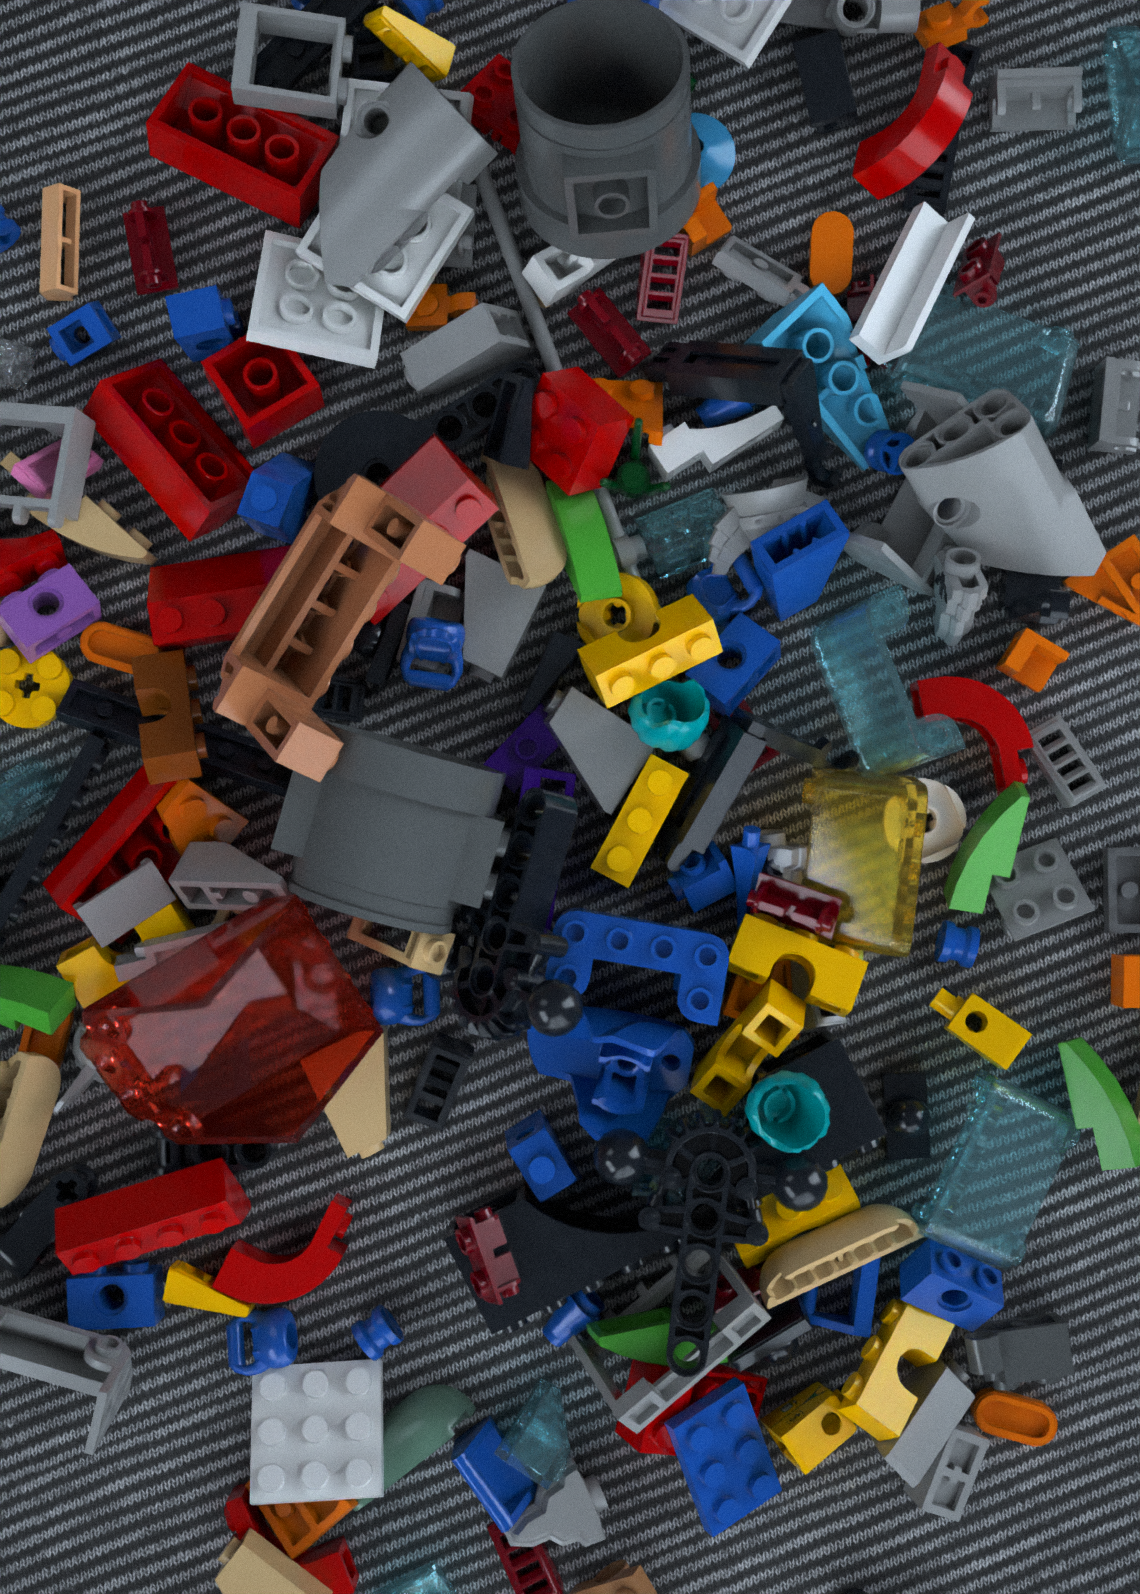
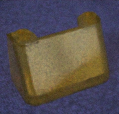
(869, 853)

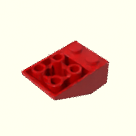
(655, 1437)

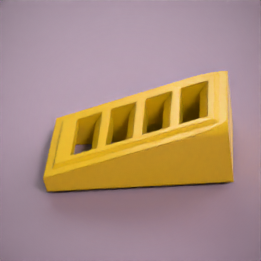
(412, 42)
(194, 1289)

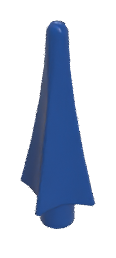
(748, 862)

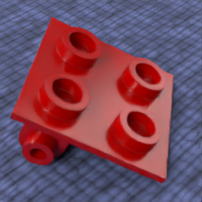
(495, 102)

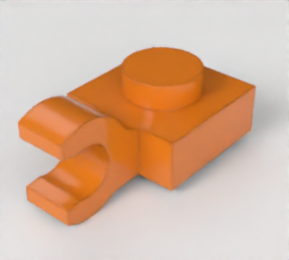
(949, 23)
(438, 307)

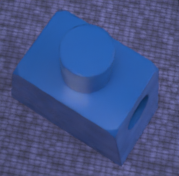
(541, 1156)

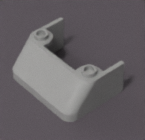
(908, 537)
(68, 1359)

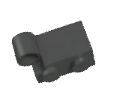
(1020, 1350)

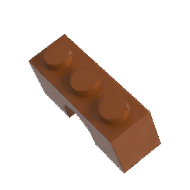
(170, 745)

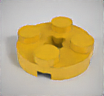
(639, 604)
(42, 705)

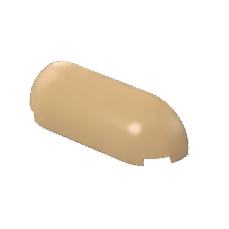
(524, 526)
(27, 1101)
(834, 1251)

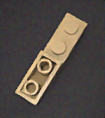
(97, 528)

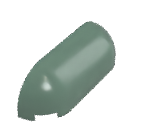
(419, 1428)

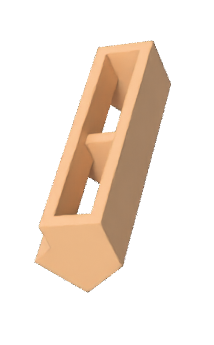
(53, 242)

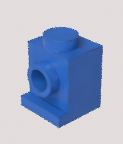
(65, 337)
(703, 878)

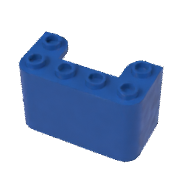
(690, 953)

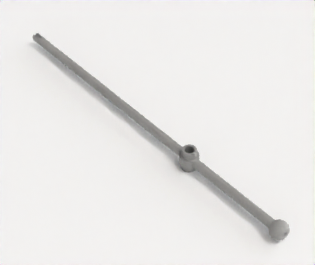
(625, 548)

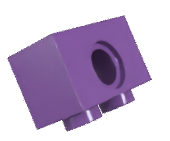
(39, 633)

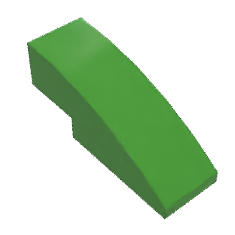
(587, 544)
(987, 850)
(34, 999)
(1100, 1104)
(640, 1336)

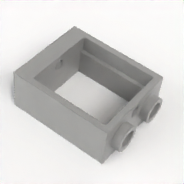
(292, 24)

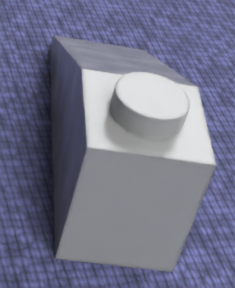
(223, 878)

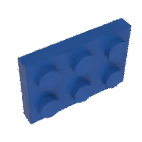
(723, 1456)

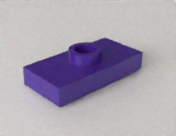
(527, 745)

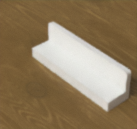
(909, 283)

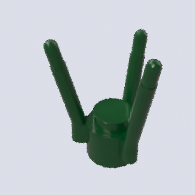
(633, 476)

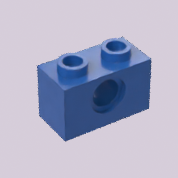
(203, 321)
(755, 650)
(951, 1285)
(94, 1309)

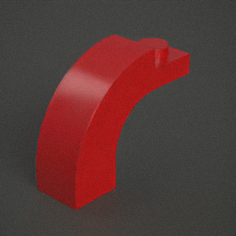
(921, 132)
(986, 713)
(277, 1278)
(327, 1562)

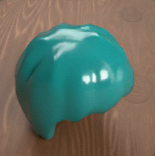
(670, 714)
(788, 1111)

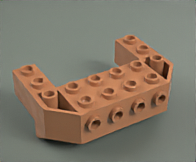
(316, 611)

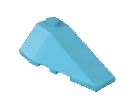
(845, 396)

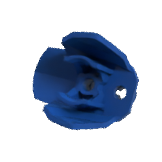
(617, 1067)

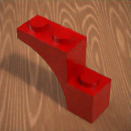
(28, 558)

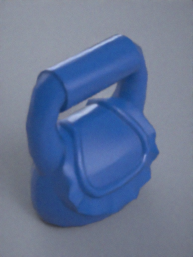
(718, 594)
(433, 641)
(393, 996)
(272, 1338)

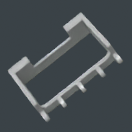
(72, 464)
(647, 1400)

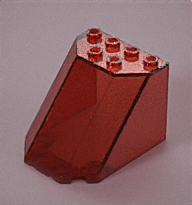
(234, 1031)

